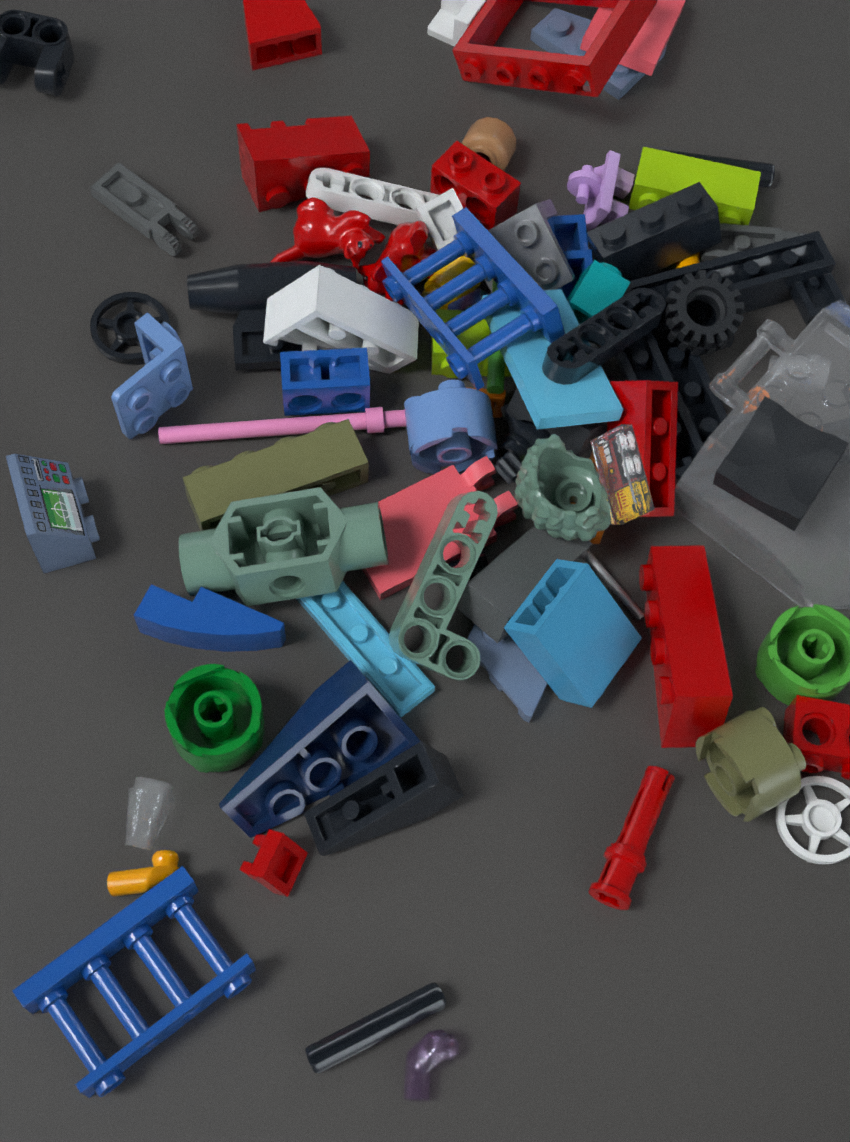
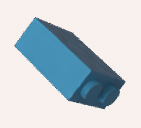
(573, 632)

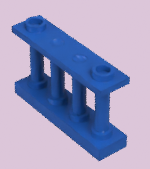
(491, 262)
(91, 961)

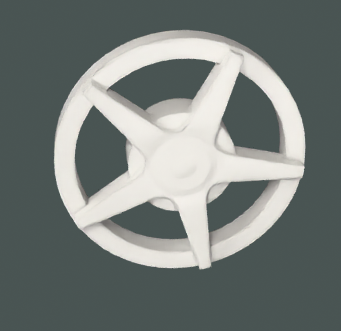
(819, 821)

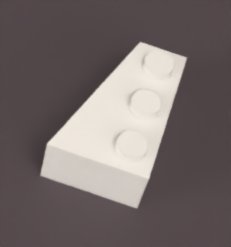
(336, 313)

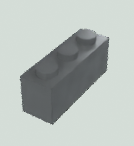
(508, 580)

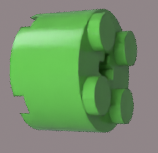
(784, 651)

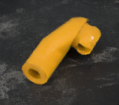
(143, 879)

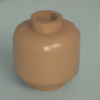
(492, 141)

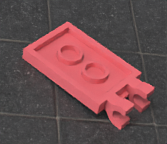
(650, 40)
(414, 515)

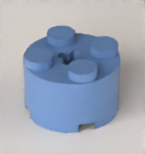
(450, 427)

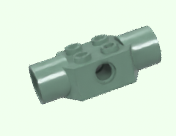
(283, 547)

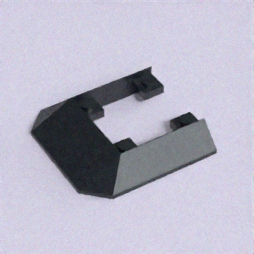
(765, 277)

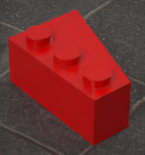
(281, 158)

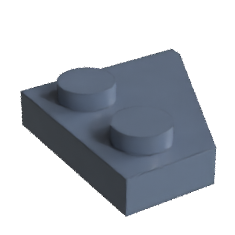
(510, 671)

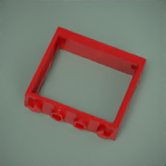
(548, 71)

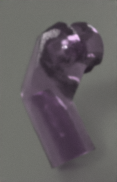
(422, 1058)

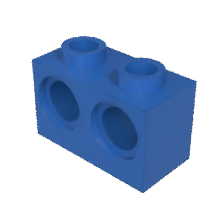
(325, 381)

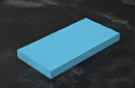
(548, 402)

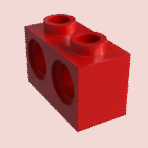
(478, 184)
(831, 725)

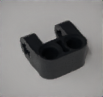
(39, 44)

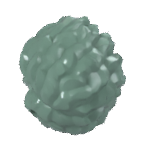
(554, 479)

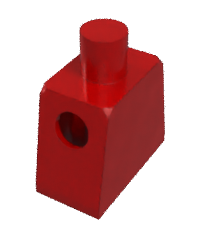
(280, 32)

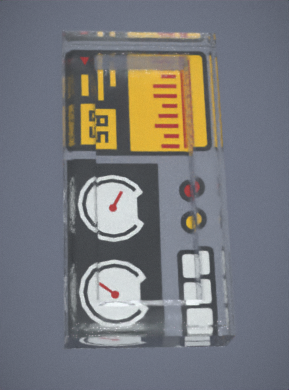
(622, 474)

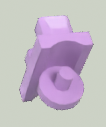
(596, 190)

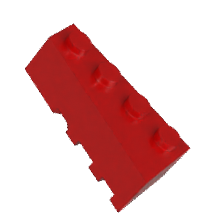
(685, 644)

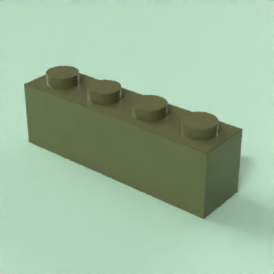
(323, 459)

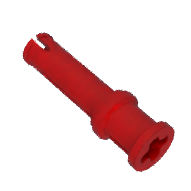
(626, 856)

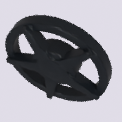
(123, 325)

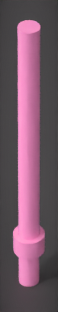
(372, 420)

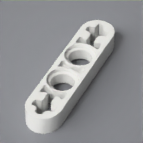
(341, 189)

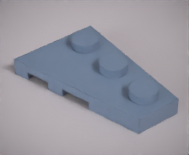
(563, 34)

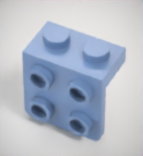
(156, 386)

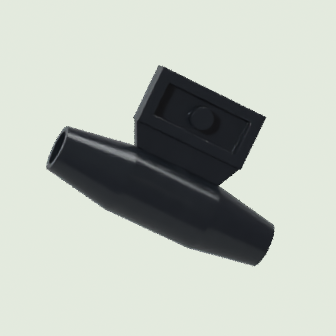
(244, 292)

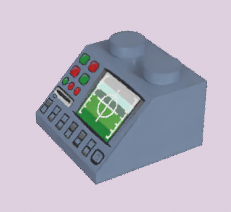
(53, 511)

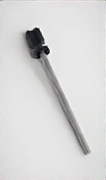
(508, 468)

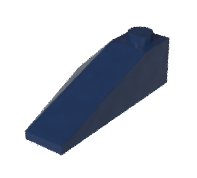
(321, 750)

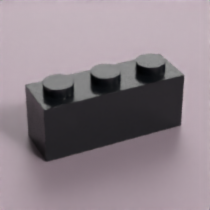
(658, 233)

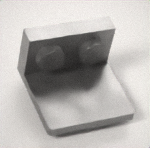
(534, 246)

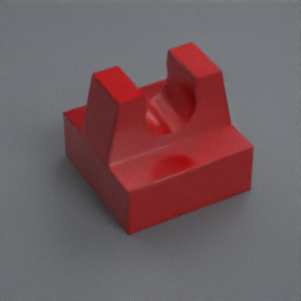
(276, 862)

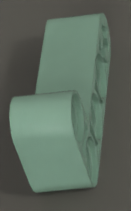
(452, 582)

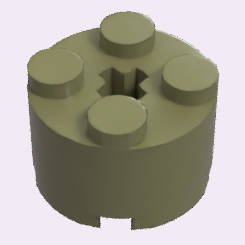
(751, 764)

